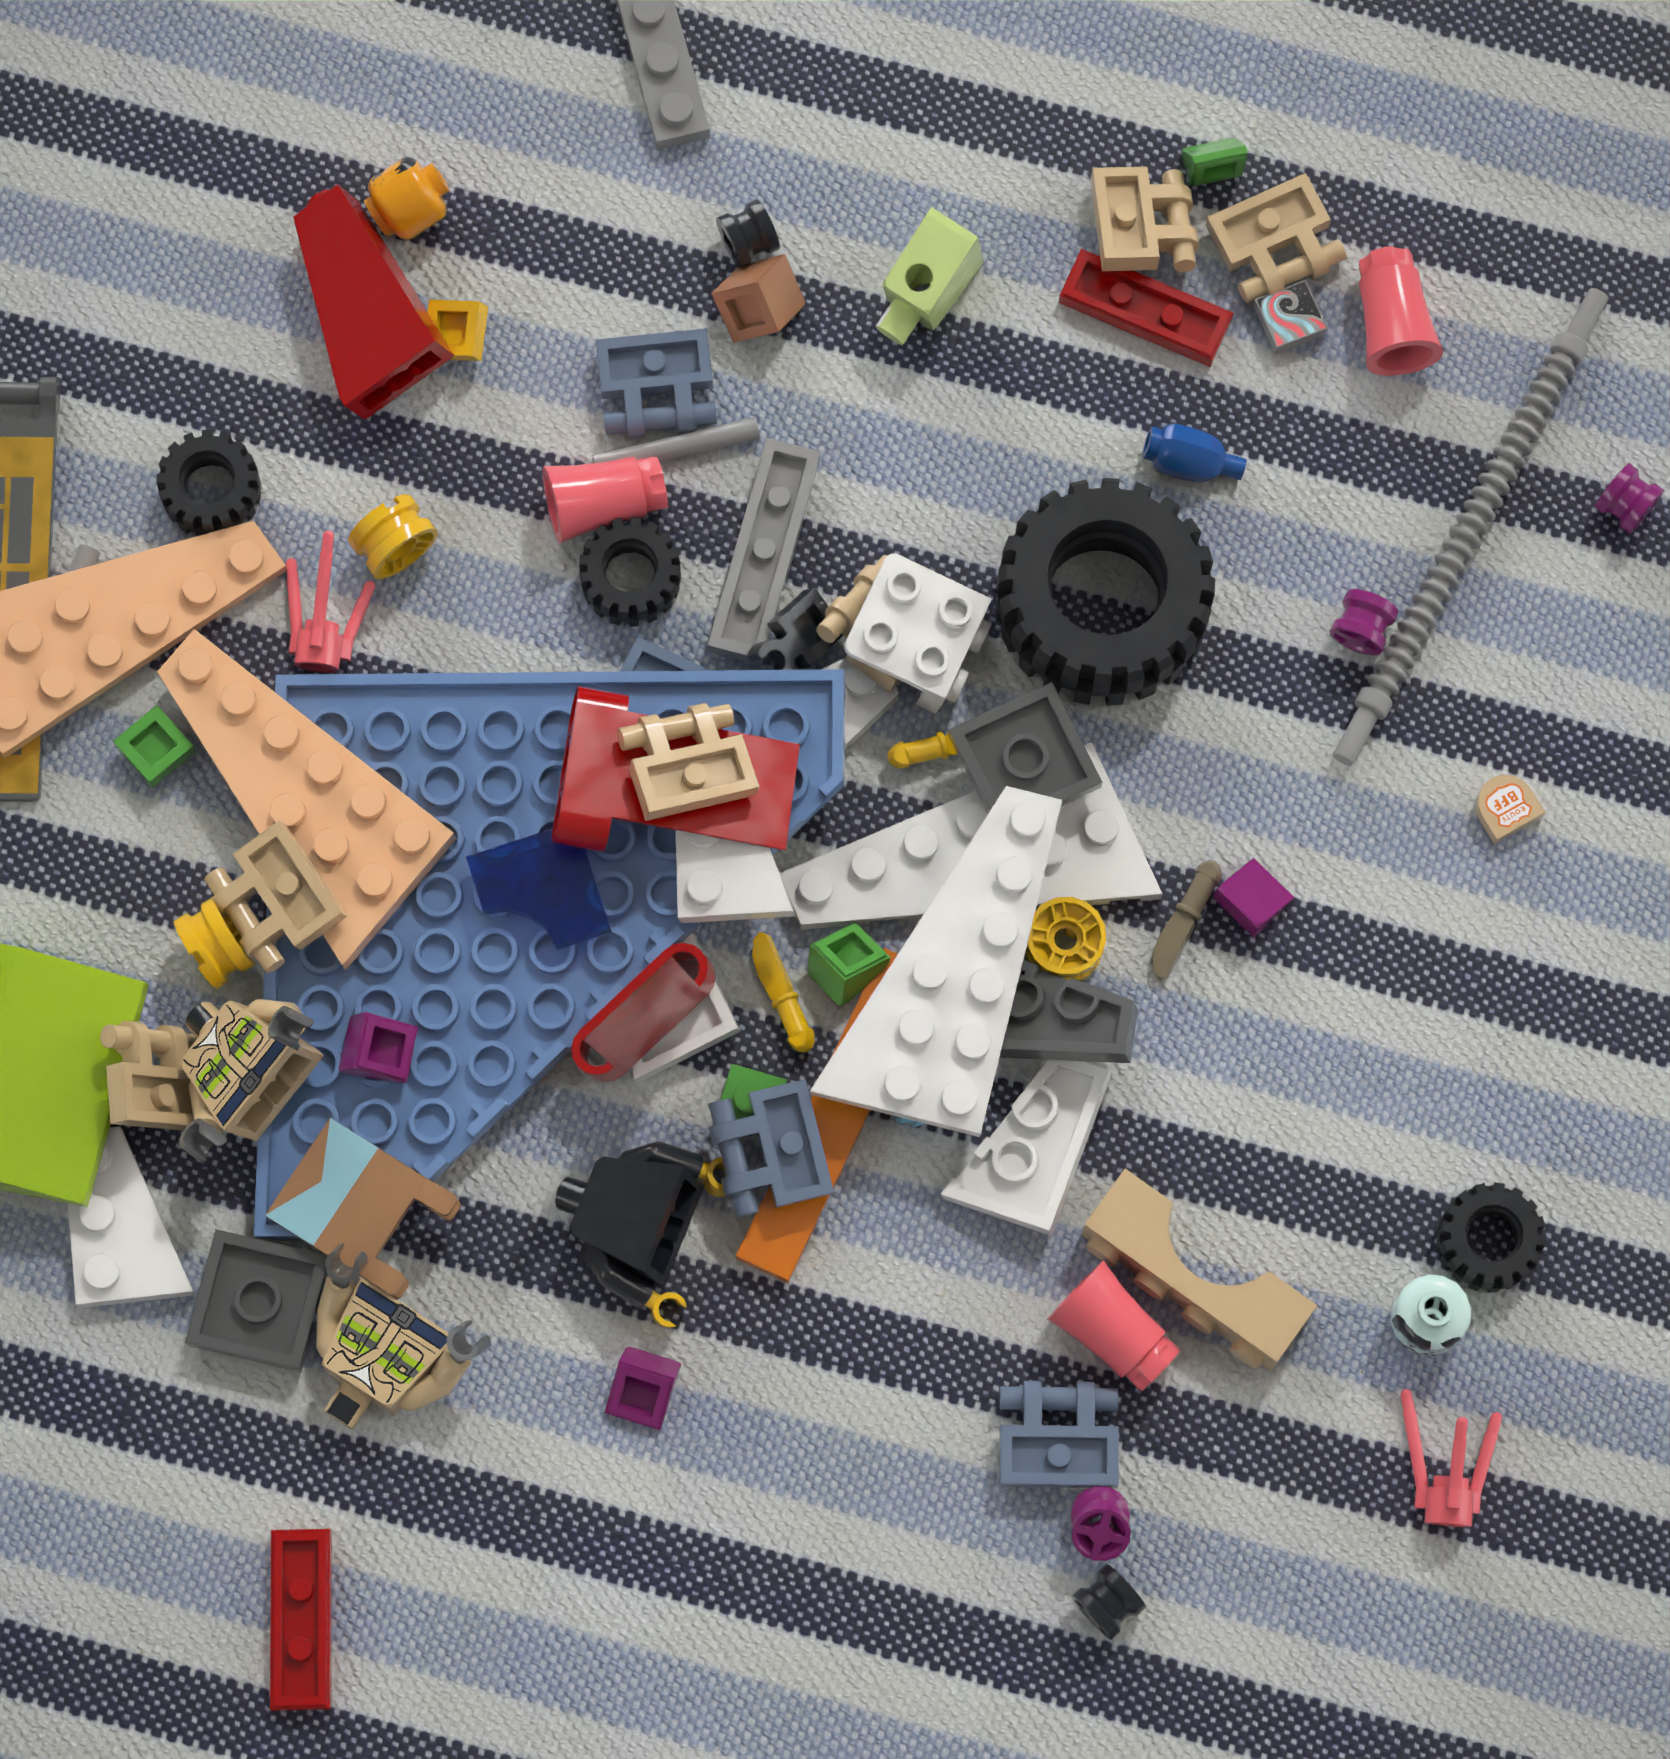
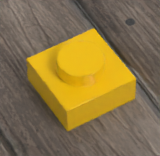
(461, 326)

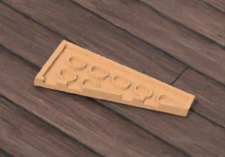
(101, 623)
(281, 766)

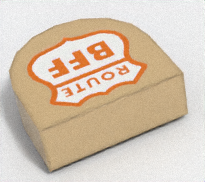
(1507, 806)

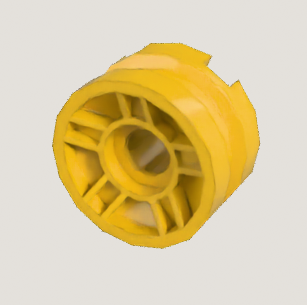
(392, 537)
(1079, 922)
(213, 943)

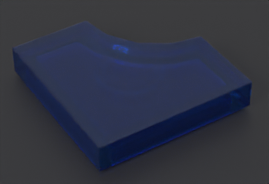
(544, 883)

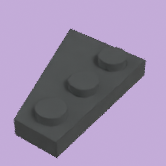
(1067, 1020)

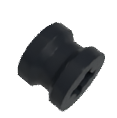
(748, 233)
(1108, 1601)

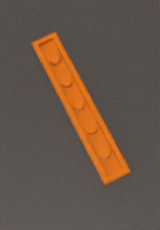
(782, 1233)

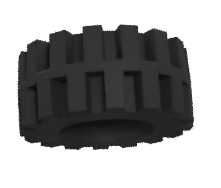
(199, 453)
(630, 538)
(1512, 1208)

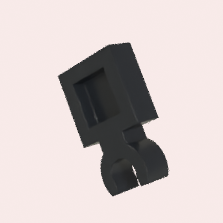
(795, 633)

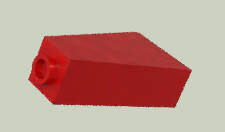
(366, 308)

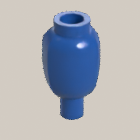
(1190, 454)

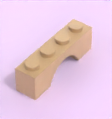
(1254, 1316)

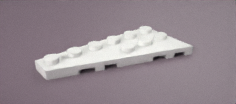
(906, 864)
(943, 1007)

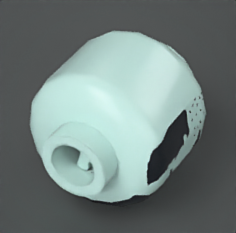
(1449, 1308)

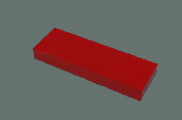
(1146, 308)
(301, 1620)

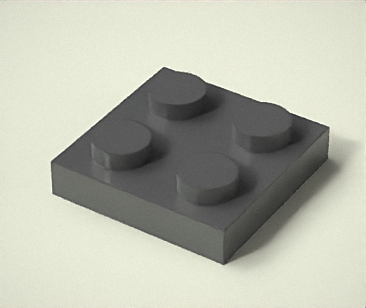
(1026, 747)
(257, 1301)

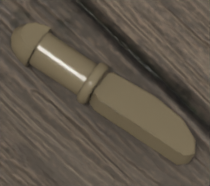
(1182, 922)

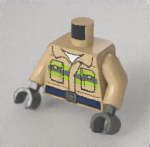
(242, 1069)
(383, 1347)

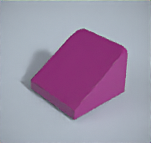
(1252, 897)
(378, 1048)
(642, 1387)

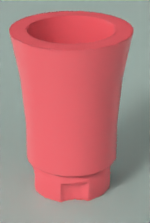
(1396, 314)
(596, 493)
(1115, 1328)

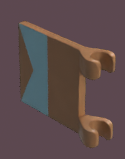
(355, 1197)

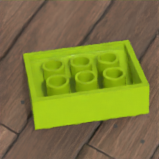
(56, 1070)

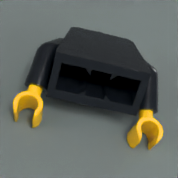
(637, 1217)

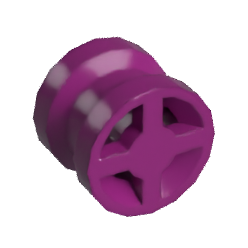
(1629, 498)
(1364, 622)
(1110, 1534)

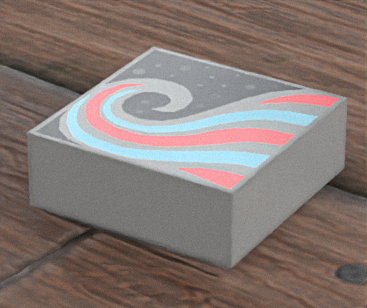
(1290, 317)

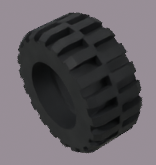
(1117, 523)

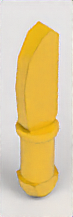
(921, 750)
(780, 990)

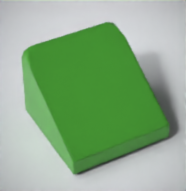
(1214, 161)
(845, 962)

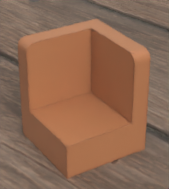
(758, 298)

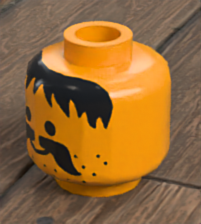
(407, 198)

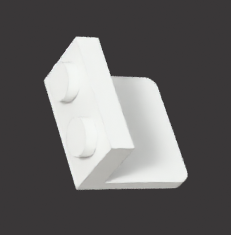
(919, 629)

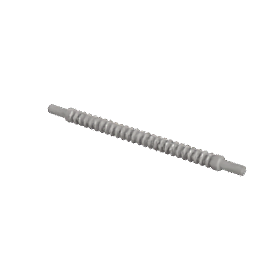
(1374, 701)

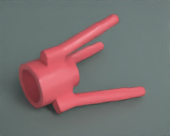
(318, 644)
(1451, 1498)

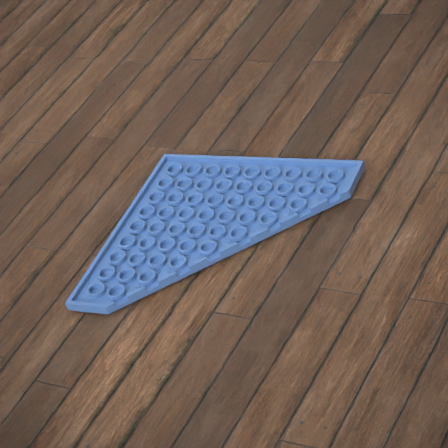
(492, 988)

